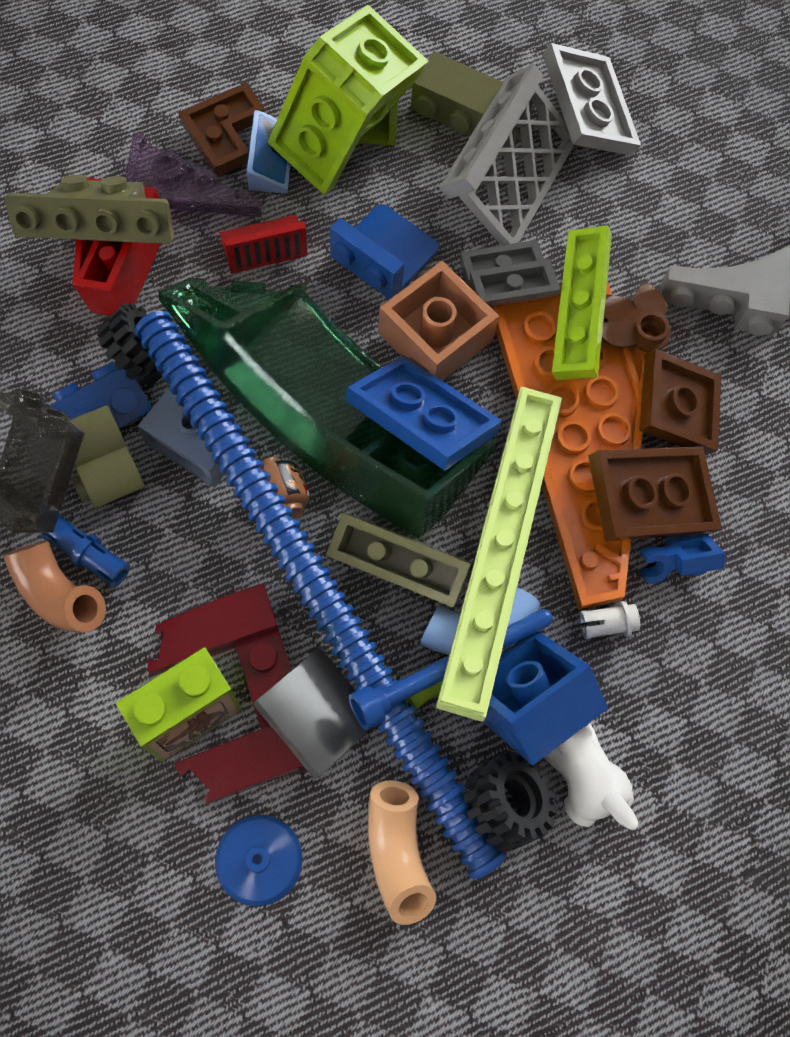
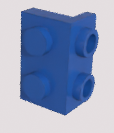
(109, 388)

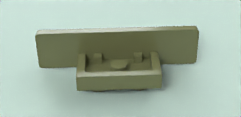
(92, 211)

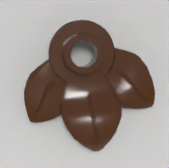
(629, 319)

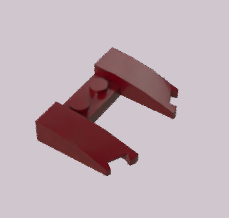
(249, 625)

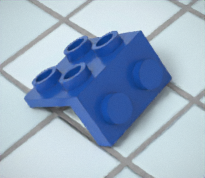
(382, 249)

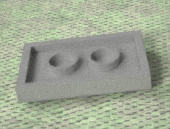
(591, 100)

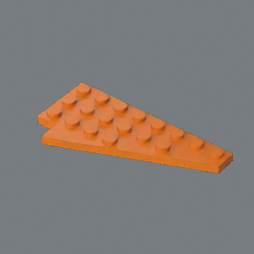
(591, 418)

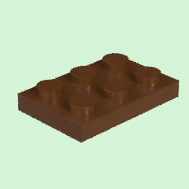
(654, 493)

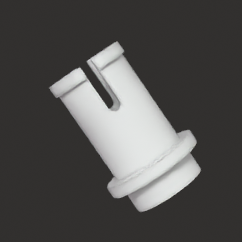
(612, 620)

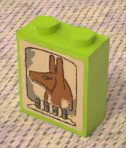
(179, 706)

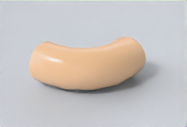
(396, 852)

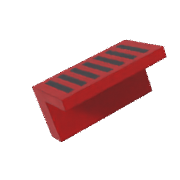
(264, 243)

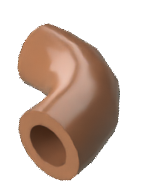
(50, 591)

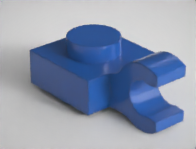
(687, 555)

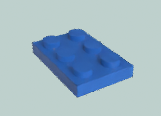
(423, 411)

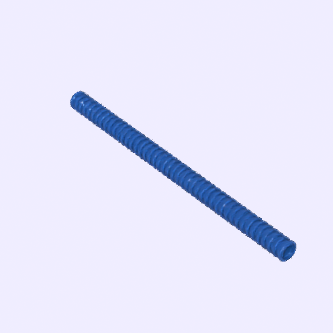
(312, 581)

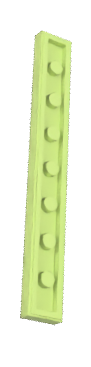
(499, 557)

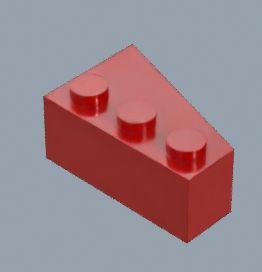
(112, 271)

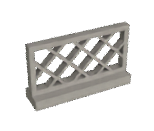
(492, 133)

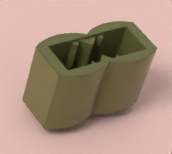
(103, 460)

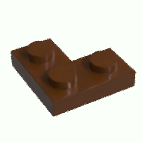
(215, 127)

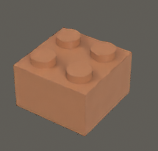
(438, 322)

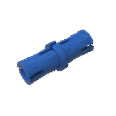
(88, 552)

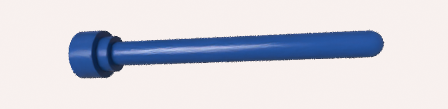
(373, 704)

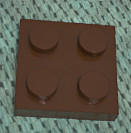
(680, 402)

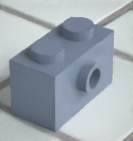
(172, 435)

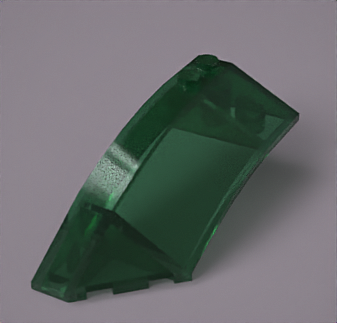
(294, 377)

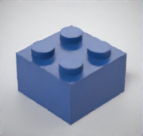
(542, 697)

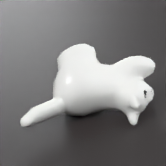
(593, 782)

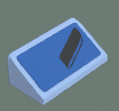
(266, 167)

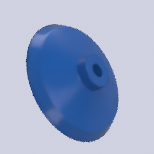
(258, 860)

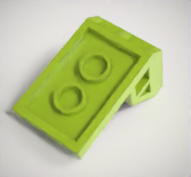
(342, 93)

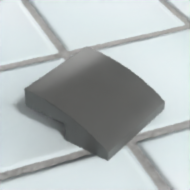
(509, 273)
(313, 713)

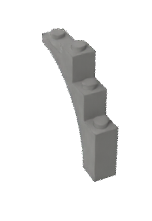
(751, 291)

